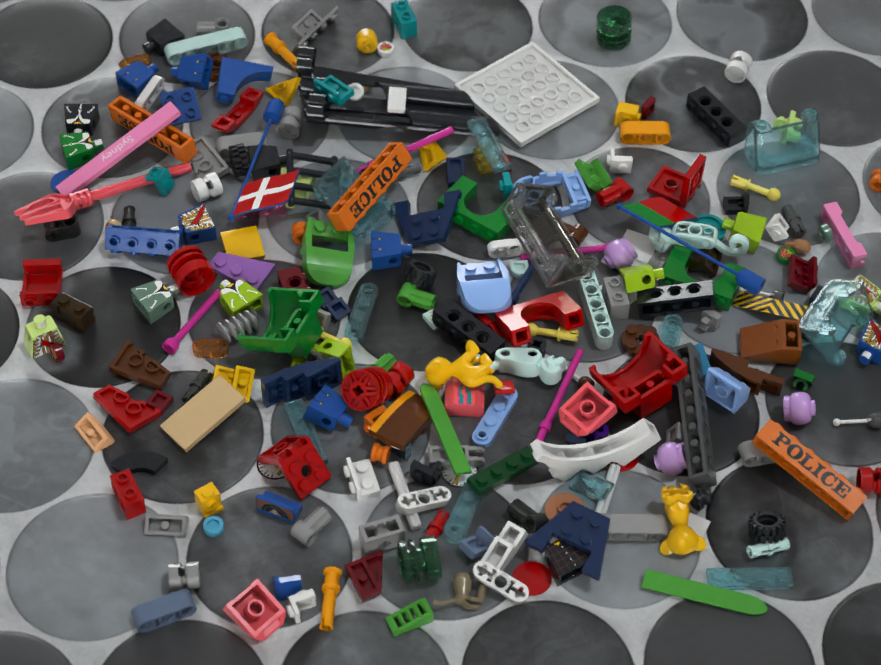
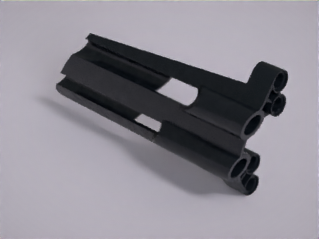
(426, 105)

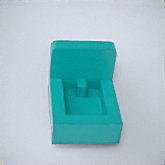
(162, 179)
(505, 185)

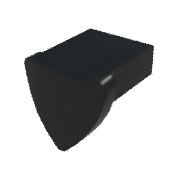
(736, 204)

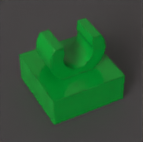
(803, 377)

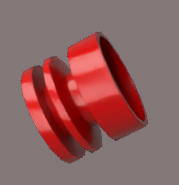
(191, 270)
(367, 388)

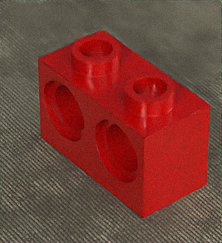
(128, 494)

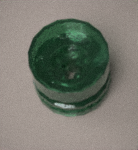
(614, 27)
(419, 559)

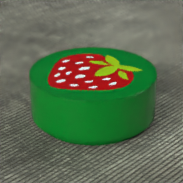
(783, 254)

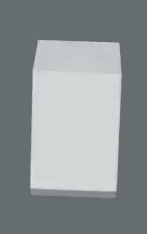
(396, 100)

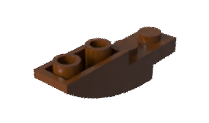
(752, 377)

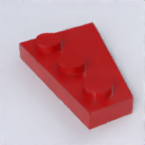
(125, 410)

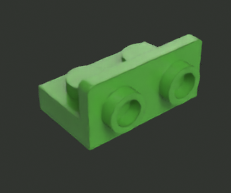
(594, 174)

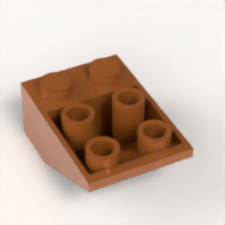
(772, 342)

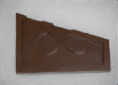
(139, 367)

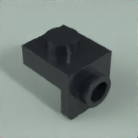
(425, 474)

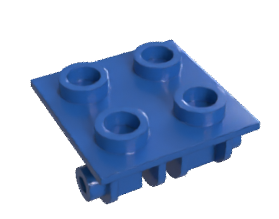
(185, 102)

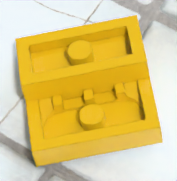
(243, 242)
(240, 378)

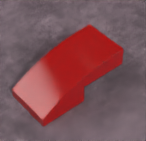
(508, 388)

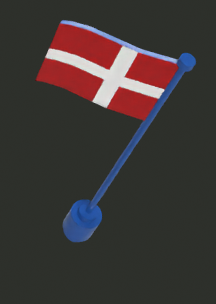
(268, 191)

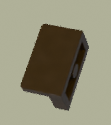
(699, 262)

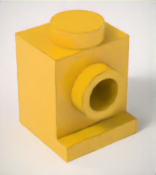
(626, 112)
(208, 500)

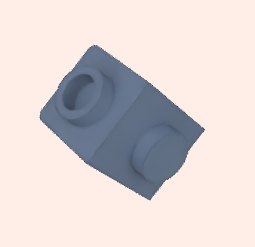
(477, 544)

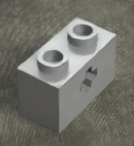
(615, 298)
(381, 534)

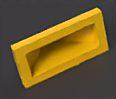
(431, 155)

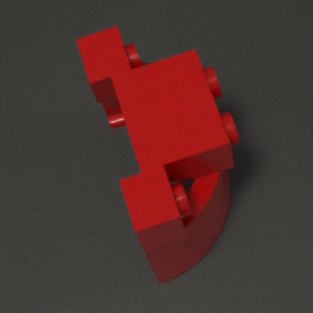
(645, 380)

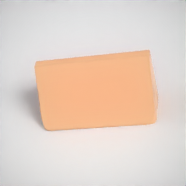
(94, 432)

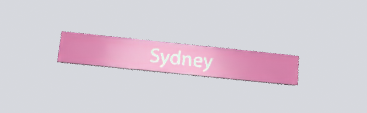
(119, 149)

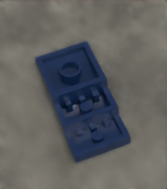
(300, 381)

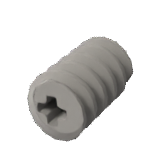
(240, 324)

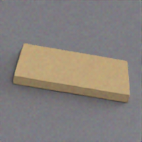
(202, 413)

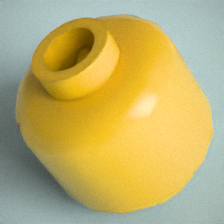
(366, 41)

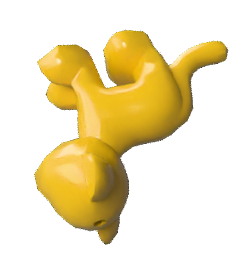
(441, 370)
(681, 538)

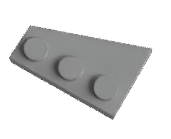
(208, 159)

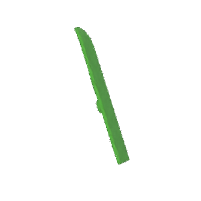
(445, 430)
(703, 593)

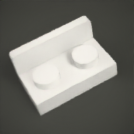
(362, 479)

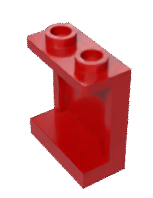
(41, 281)

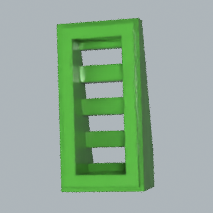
(415, 607)

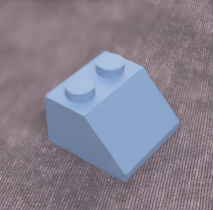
(725, 389)

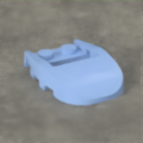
(573, 184)
(484, 287)

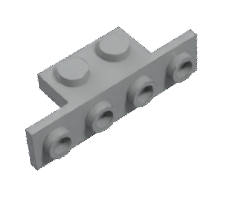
(309, 25)

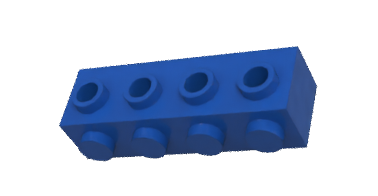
(142, 240)

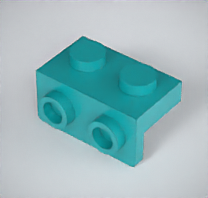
(336, 91)

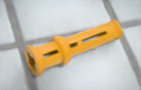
(279, 47)
(331, 590)

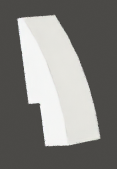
(503, 548)

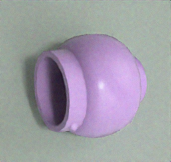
(620, 254)
(799, 408)
(671, 458)

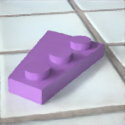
(237, 267)

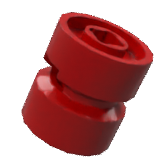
(401, 377)
(869, 479)

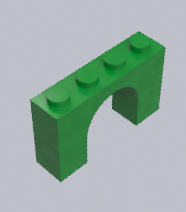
(490, 226)
(675, 273)

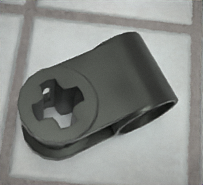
(63, 229)

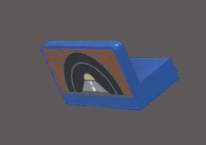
(278, 507)

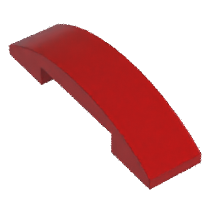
(240, 112)

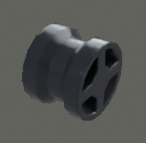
(537, 341)
(701, 497)

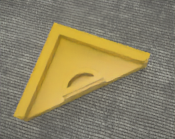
(284, 90)

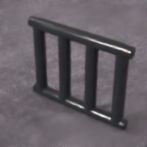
(290, 155)

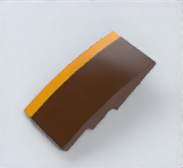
(402, 421)

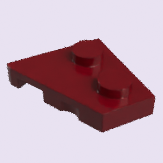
(367, 575)

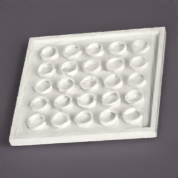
(527, 94)

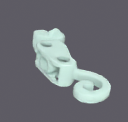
(698, 238)
(527, 366)

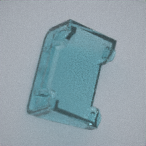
(785, 145)
(337, 182)
(833, 315)

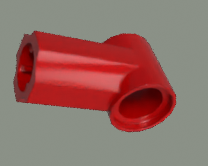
(618, 190)

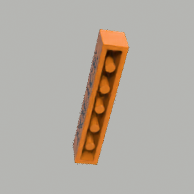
(168, 139)
(369, 186)
(809, 469)

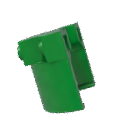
(291, 323)

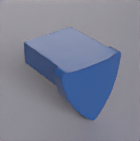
(286, 586)

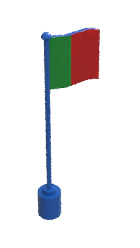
(661, 214)

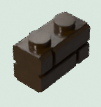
(72, 311)

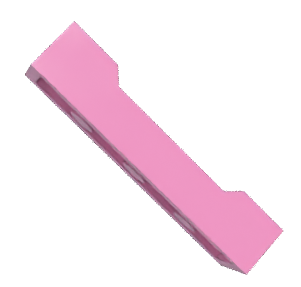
(848, 246)

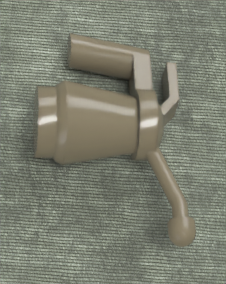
(462, 587)

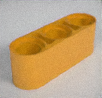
(645, 132)

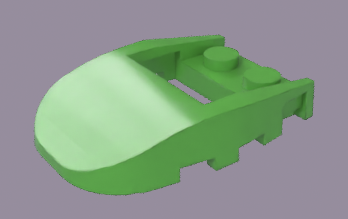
(326, 265)

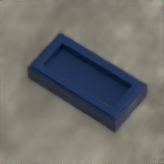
(455, 169)

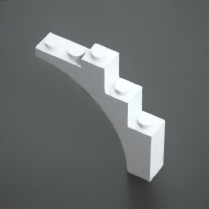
(618, 448)

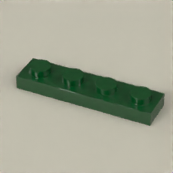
(502, 471)

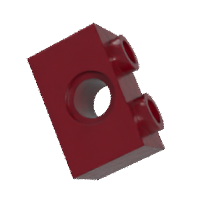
(292, 278)

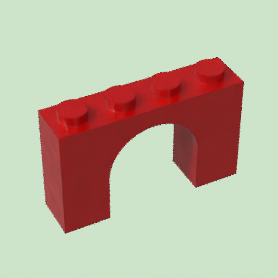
(556, 306)

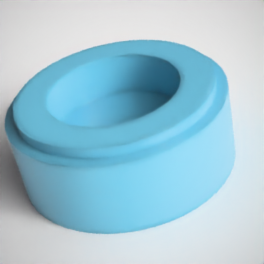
(213, 526)

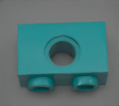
(404, 19)

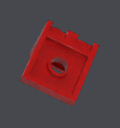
(684, 183)
(291, 455)

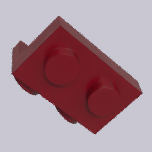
(802, 273)

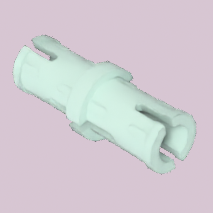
(767, 549)

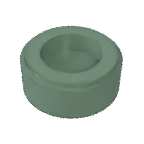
(825, 233)

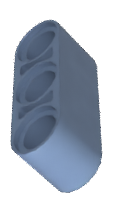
(163, 610)

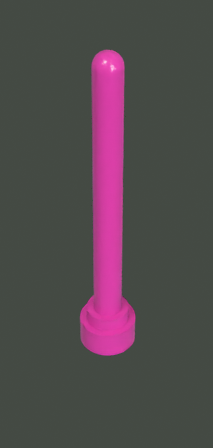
(172, 344)

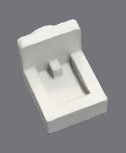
(619, 164)
(777, 228)
(299, 602)

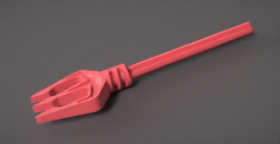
(63, 206)

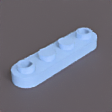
(493, 419)

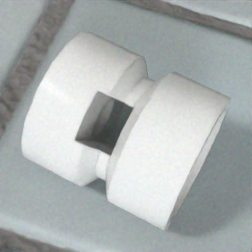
(738, 67)
(200, 187)

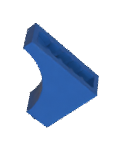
(236, 74)

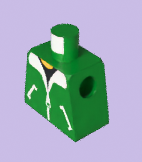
(79, 148)

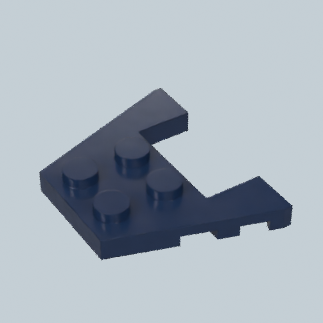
(428, 226)
(579, 528)

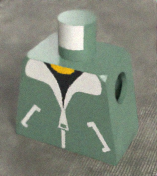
(154, 299)

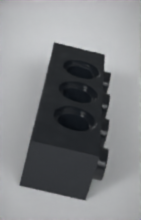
(716, 116)
(676, 299)
(464, 327)

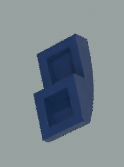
(333, 304)

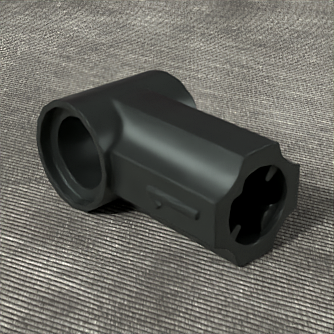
(530, 519)

